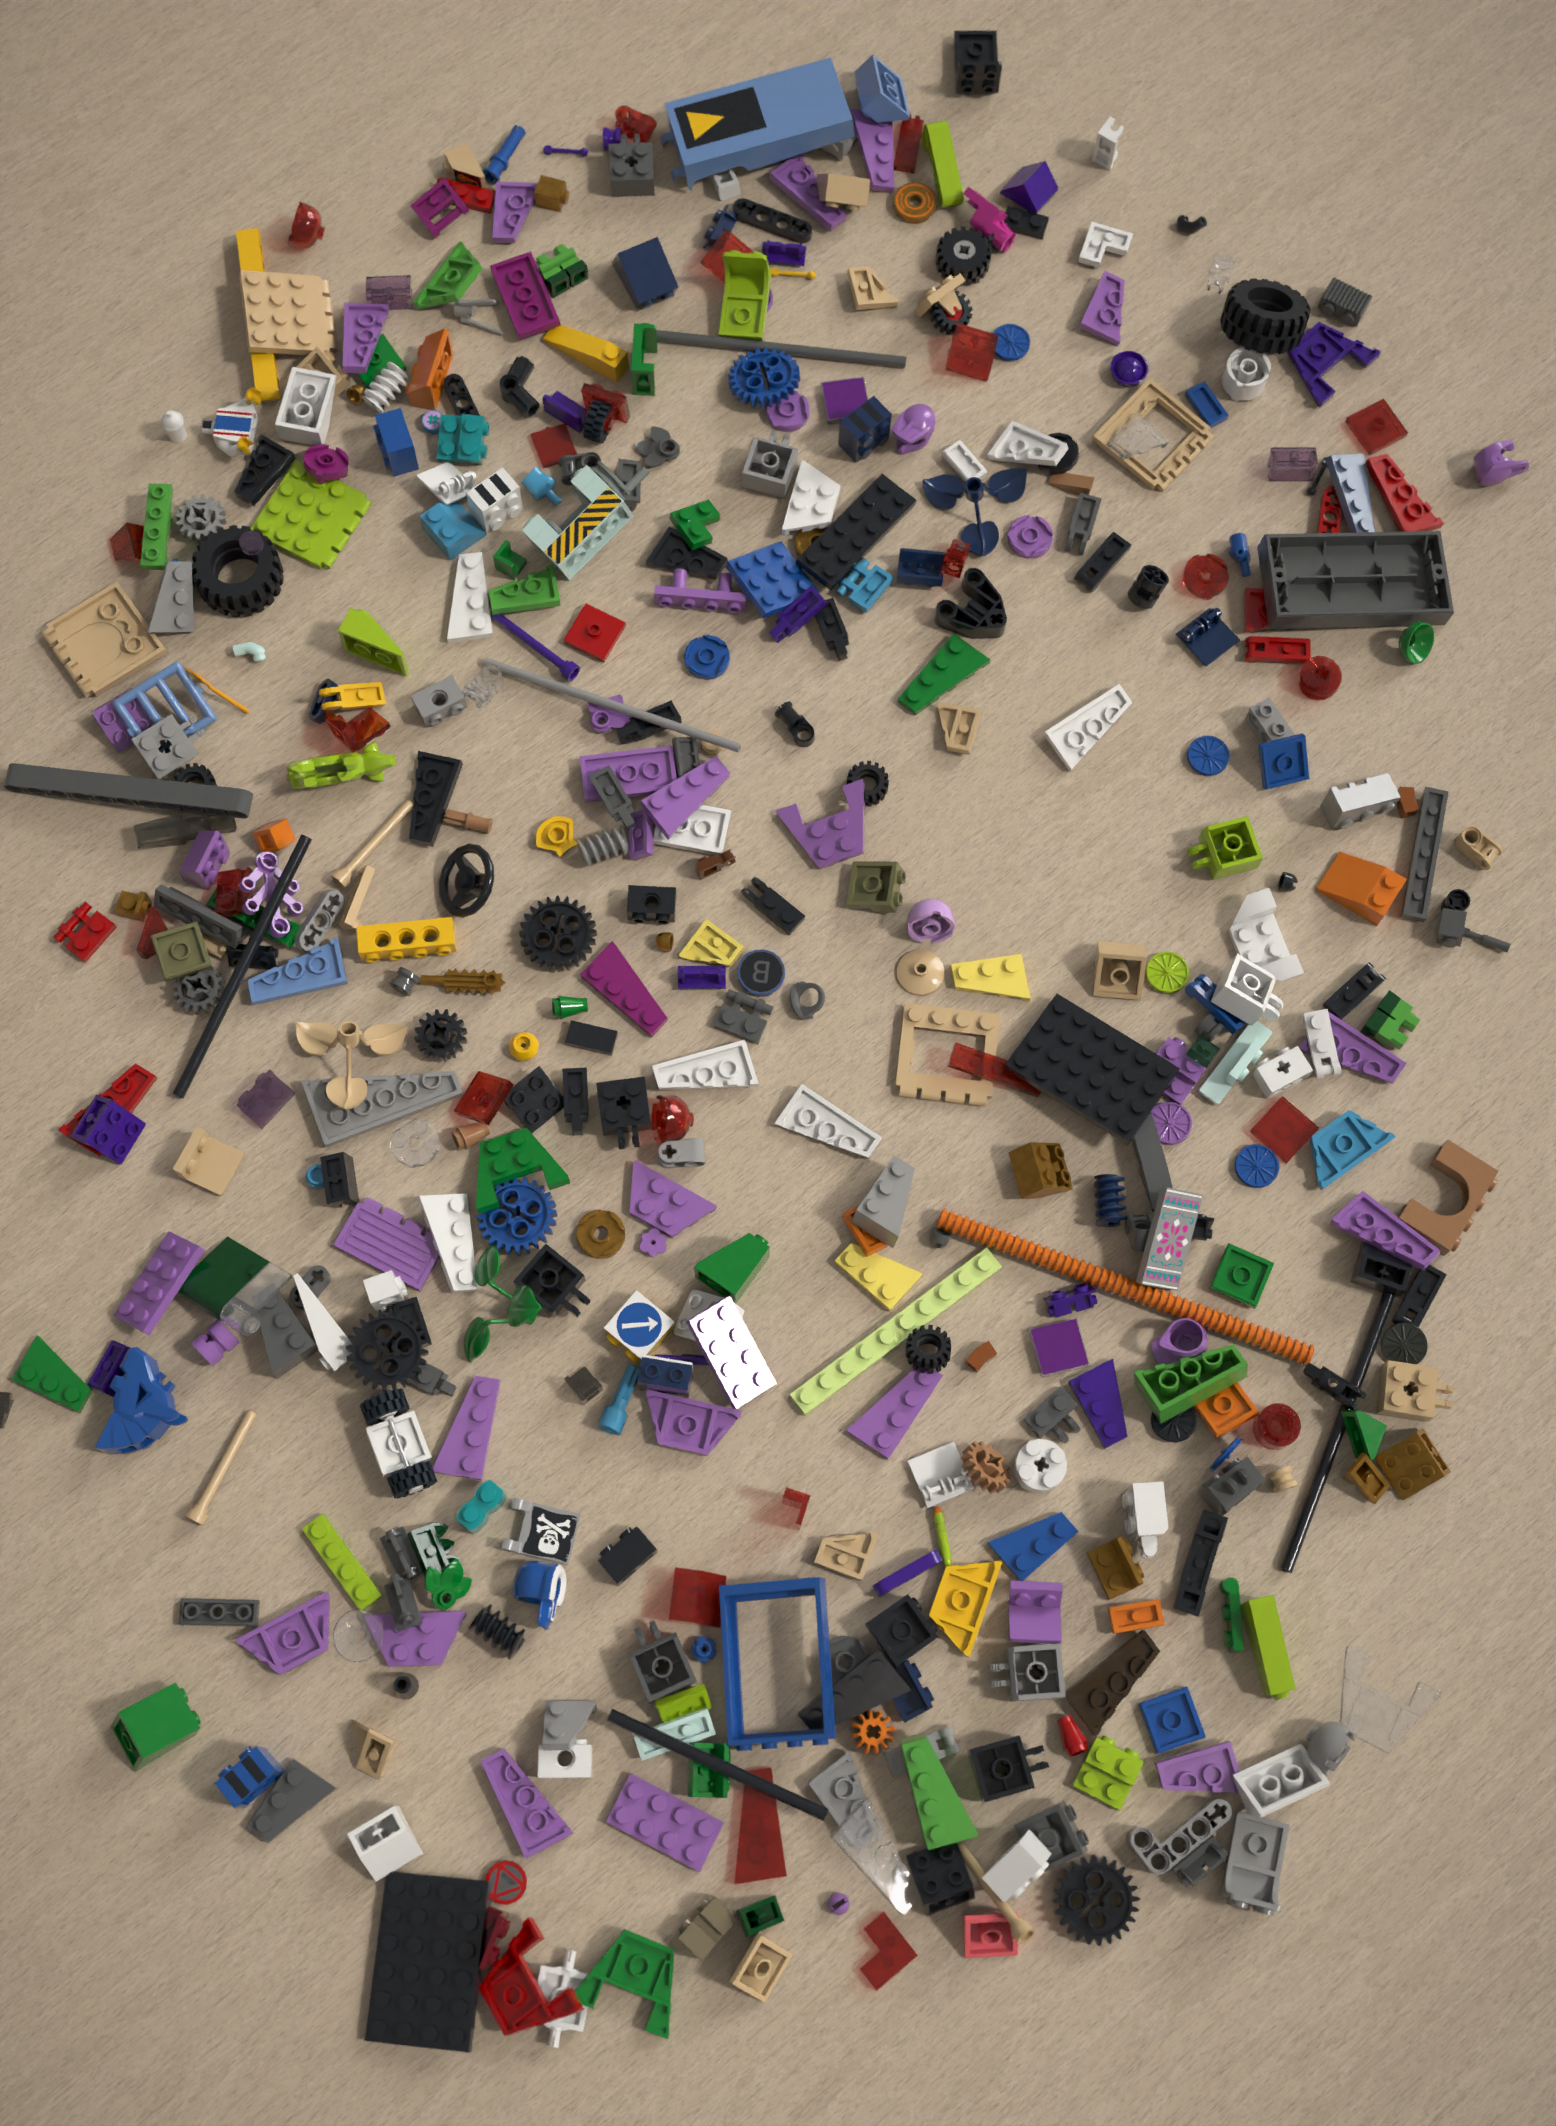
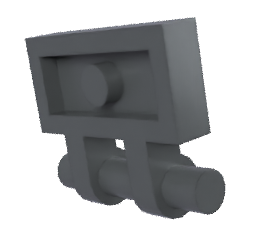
(741, 1023)

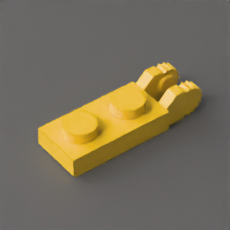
(354, 696)

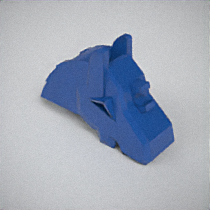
(141, 1406)

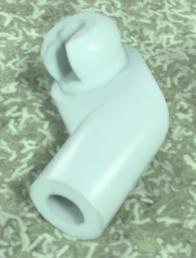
(250, 648)

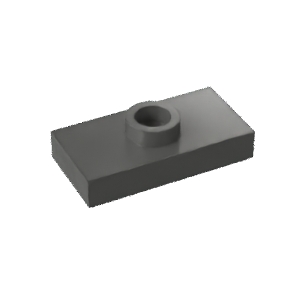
(685, 755)

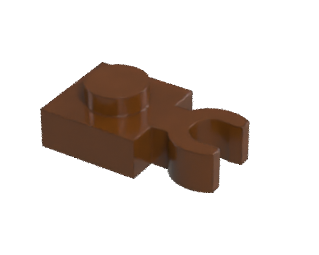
(710, 865)

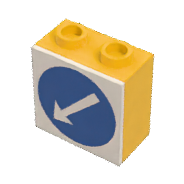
(638, 1327)

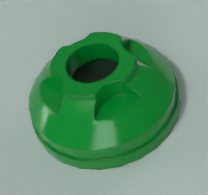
(1416, 642)

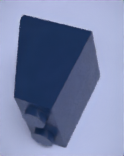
(645, 273)

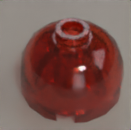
(306, 227)
(670, 1118)

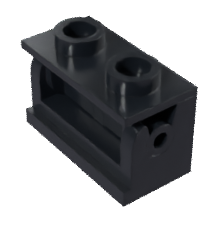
(627, 1555)

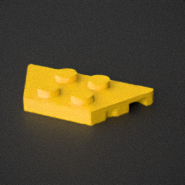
(963, 1601)

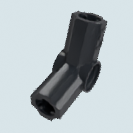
(516, 379)

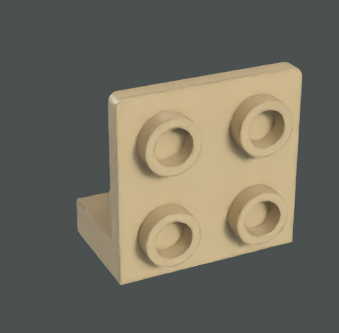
(208, 1162)

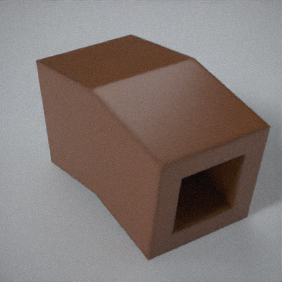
(1407, 805)
(980, 1356)

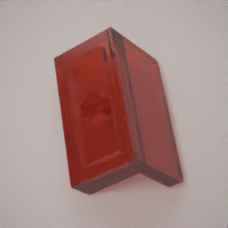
(797, 1500)

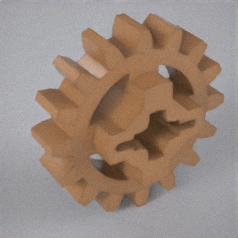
(986, 1467)

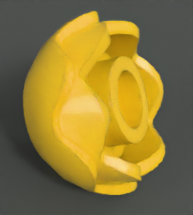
(528, 1051)

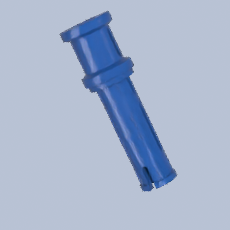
(499, 161)

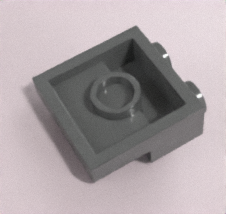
(1057, 1832)

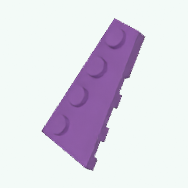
(877, 150)
(801, 185)
(361, 333)
(681, 798)

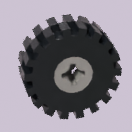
(953, 261)

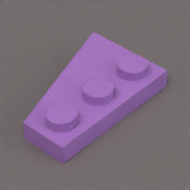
(511, 209)
(1200, 1770)

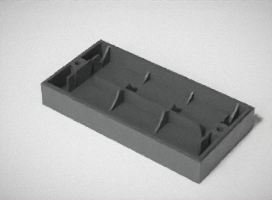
(1354, 579)

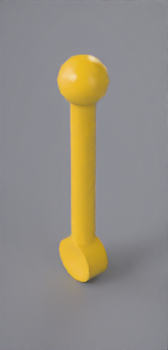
(776, 272)

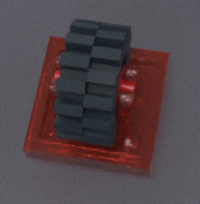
(602, 411)

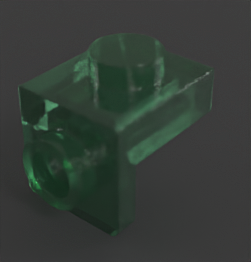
(1203, 1051)

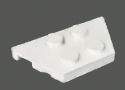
(811, 501)

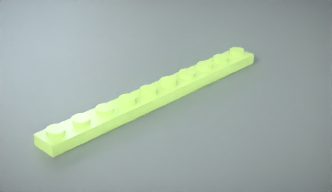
(895, 1331)

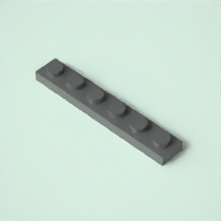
(1424, 854)

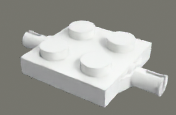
(553, 1982)

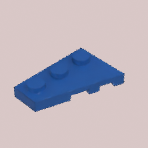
(1032, 1545)

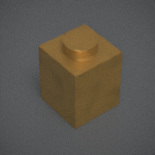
(551, 193)

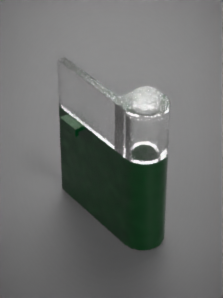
(234, 1285)

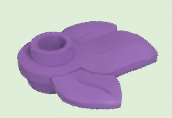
(612, 718)

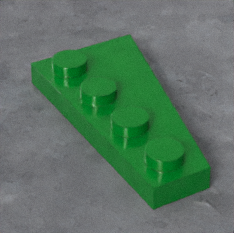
(945, 670)

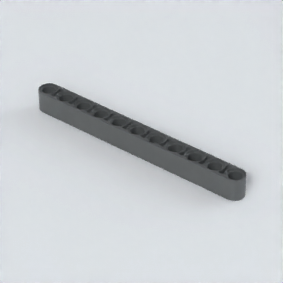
(128, 790)

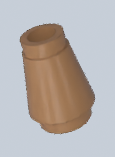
(468, 1135)

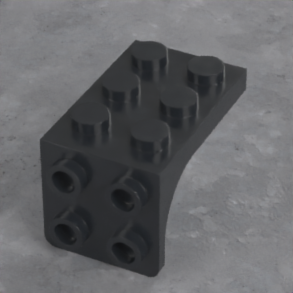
(976, 62)

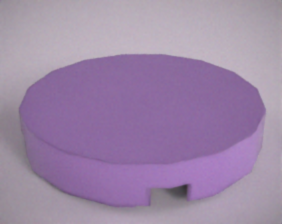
(790, 414)
(1030, 536)

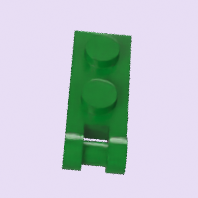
(1232, 1614)

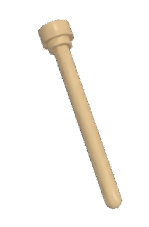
(343, 876)
(199, 1511)
(1021, 1929)

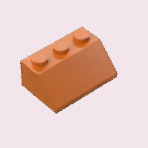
(430, 370)

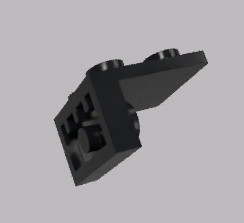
(940, 1878)

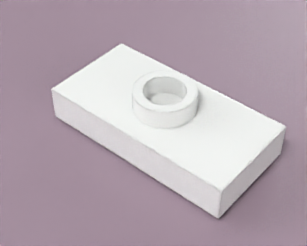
(964, 461)

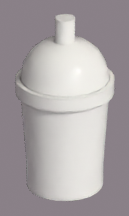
(174, 426)

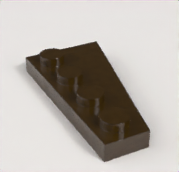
(1110, 1681)

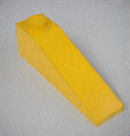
(589, 350)

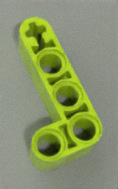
(938, 142)

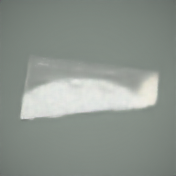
(870, 1849)

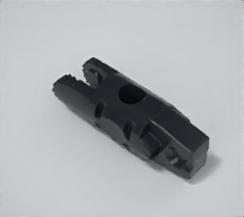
(1324, 1377)

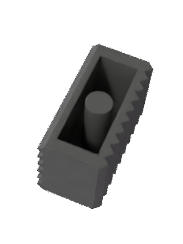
(1344, 302)

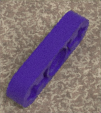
(907, 1573)

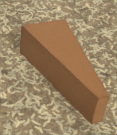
(1072, 483)

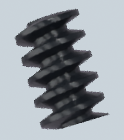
(499, 1631)

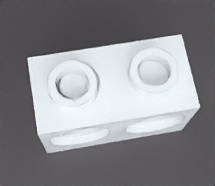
(385, 1290)

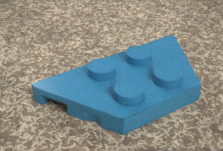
(1344, 1145)

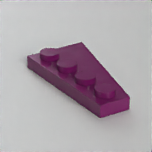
(621, 986)

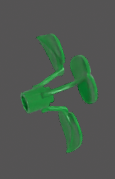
(520, 1310)

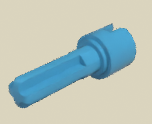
(614, 1415)

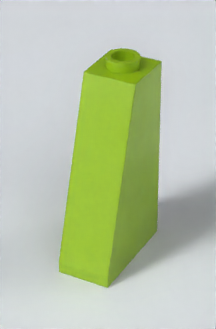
(1268, 1646)

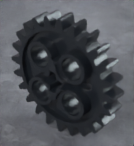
(537, 929)
(406, 1361)
(1114, 1917)

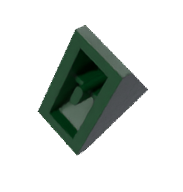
(760, 1915)

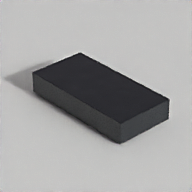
(591, 1037)

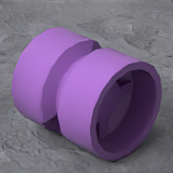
(215, 1342)

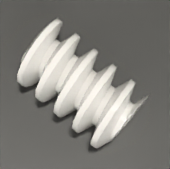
(384, 387)

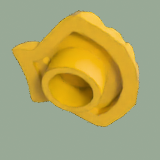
(556, 835)

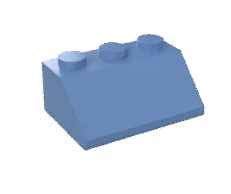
(881, 92)

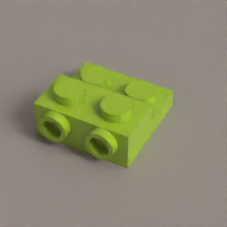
(1108, 1772)

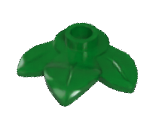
(447, 1581)

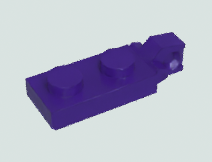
(797, 614)

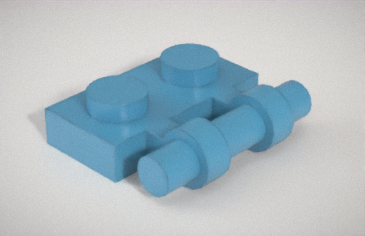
(871, 587)

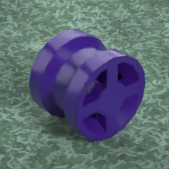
(611, 137)

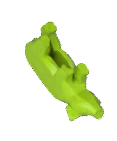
(339, 768)

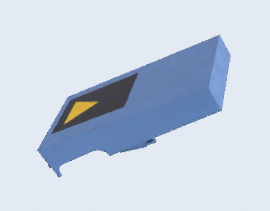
(758, 121)

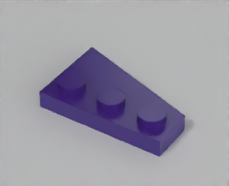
(1101, 1402)

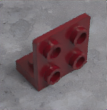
(496, 1929)

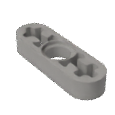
(322, 902)

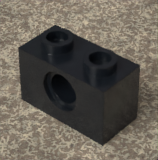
(642, 895)

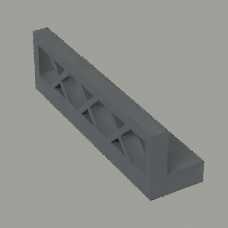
(191, 910)

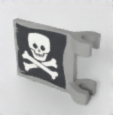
(544, 1532)

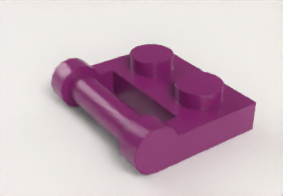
(436, 201)

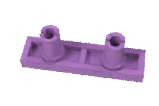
(698, 598)

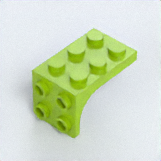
(745, 295)

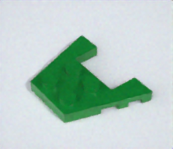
(511, 1158)
(640, 1968)

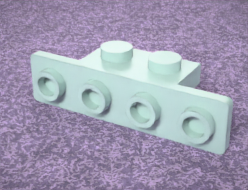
(1235, 1062)

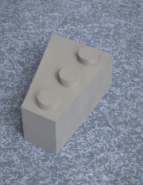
(886, 1202)

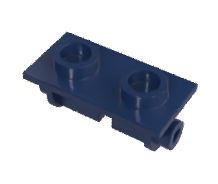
(723, 221)

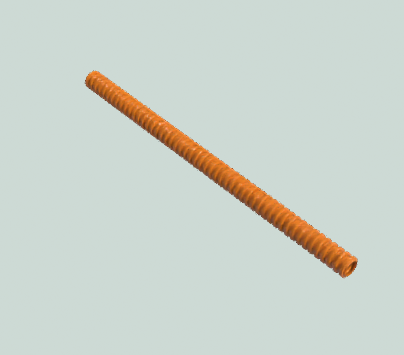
(1126, 1287)

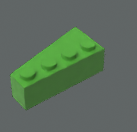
(1185, 1383)
(935, 1799)

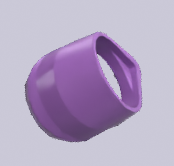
(912, 425)
(1493, 468)
(1180, 1340)

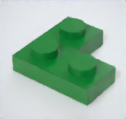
(692, 522)

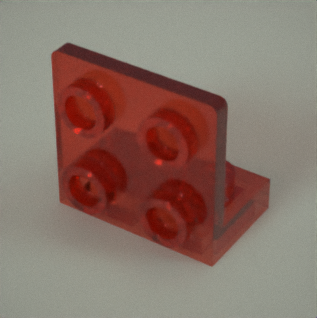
(357, 731)

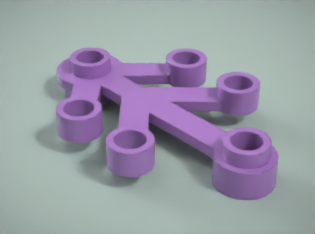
(269, 873)

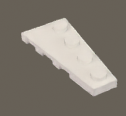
(714, 1068)
(452, 1236)

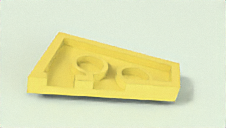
(997, 976)

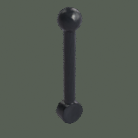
(1312, 490)

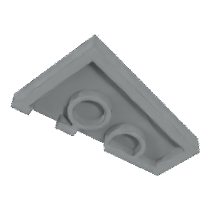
(175, 600)

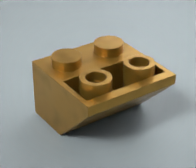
(1040, 1170)

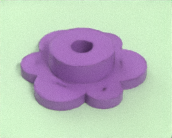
(653, 1236)

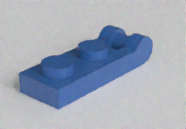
(1203, 990)

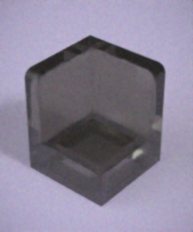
(584, 1385)

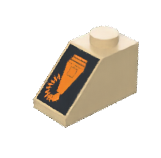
(463, 166)

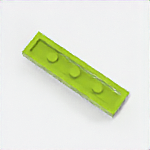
(342, 1562)

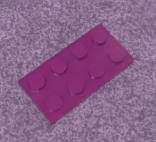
(525, 295)

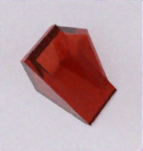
(128, 542)

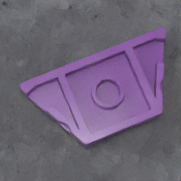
(664, 1202)
(689, 1423)
(292, 1636)
(421, 1644)

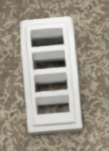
(726, 184)

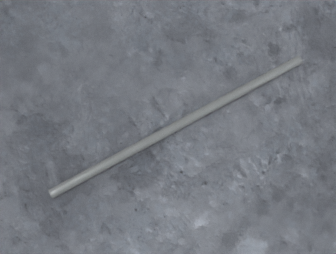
(616, 706)

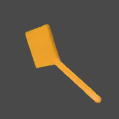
(194, 675)

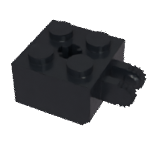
(618, 1121)
(566, 1277)
(1018, 1773)

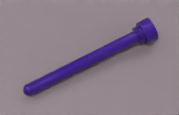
(568, 669)

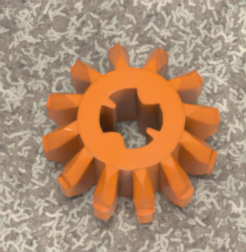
(873, 1722)

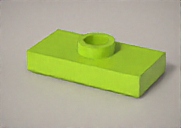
(683, 1703)

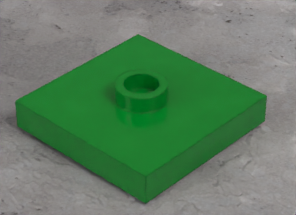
(382, 355)
(1241, 1276)

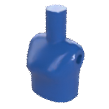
(1240, 552)

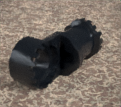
(795, 723)

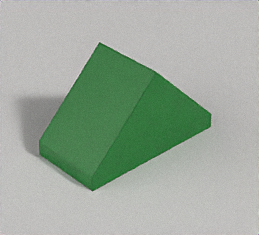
(1364, 1432)

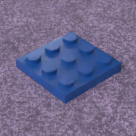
(769, 578)

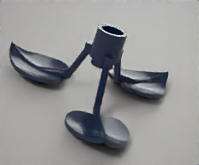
(945, 489)

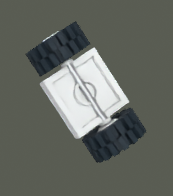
(398, 1443)

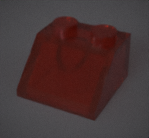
(696, 1598)

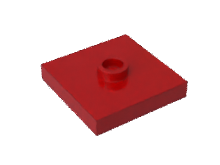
(594, 632)

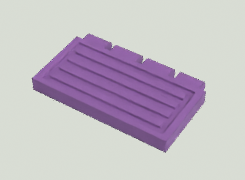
(388, 1244)

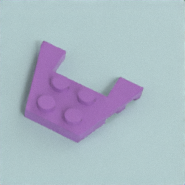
(835, 836)

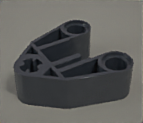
(983, 615)

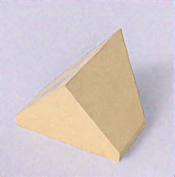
(372, 1749)

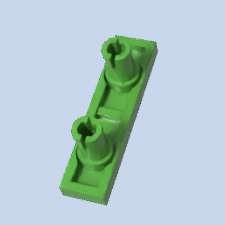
(156, 526)

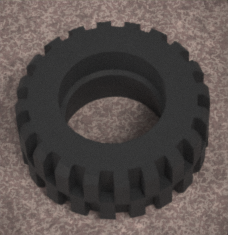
(1265, 316)
(240, 597)

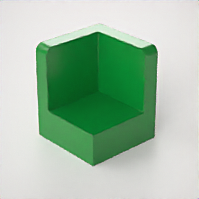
(508, 561)

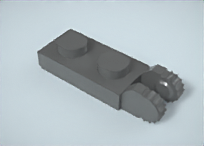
(1083, 521)

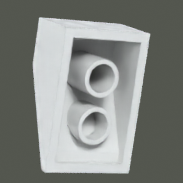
(306, 407)

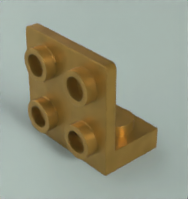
(1412, 1464)
(1116, 1567)

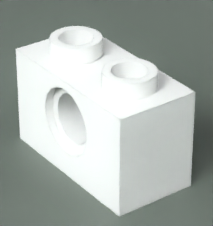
(579, 1768)

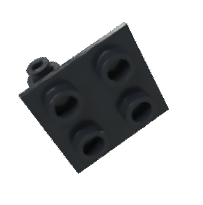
(534, 1099)

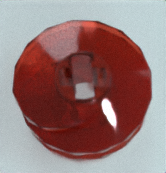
(1320, 678)

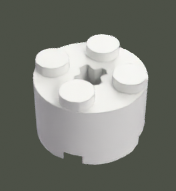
(1245, 374)
(1053, 1460)

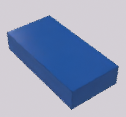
(1206, 404)

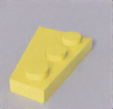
(878, 1275)

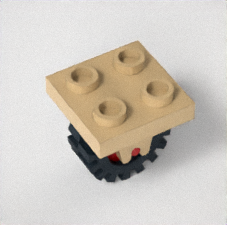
(946, 305)

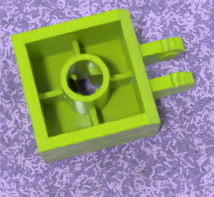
(1227, 848)

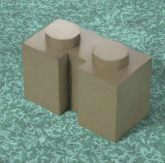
(707, 1928)

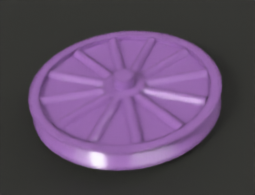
(1172, 1122)

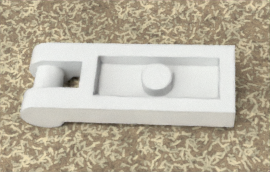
(1321, 1043)

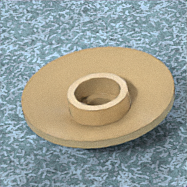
(917, 982)

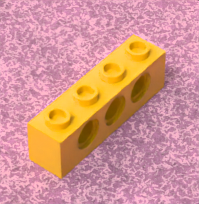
(370, 935)

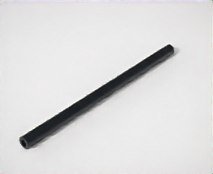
(718, 1765)

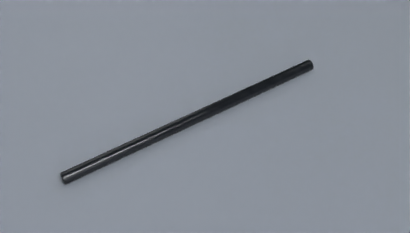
(242, 966)
(1335, 1436)

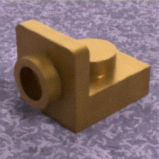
(133, 905)

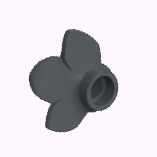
(655, 448)

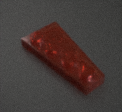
(760, 1841)

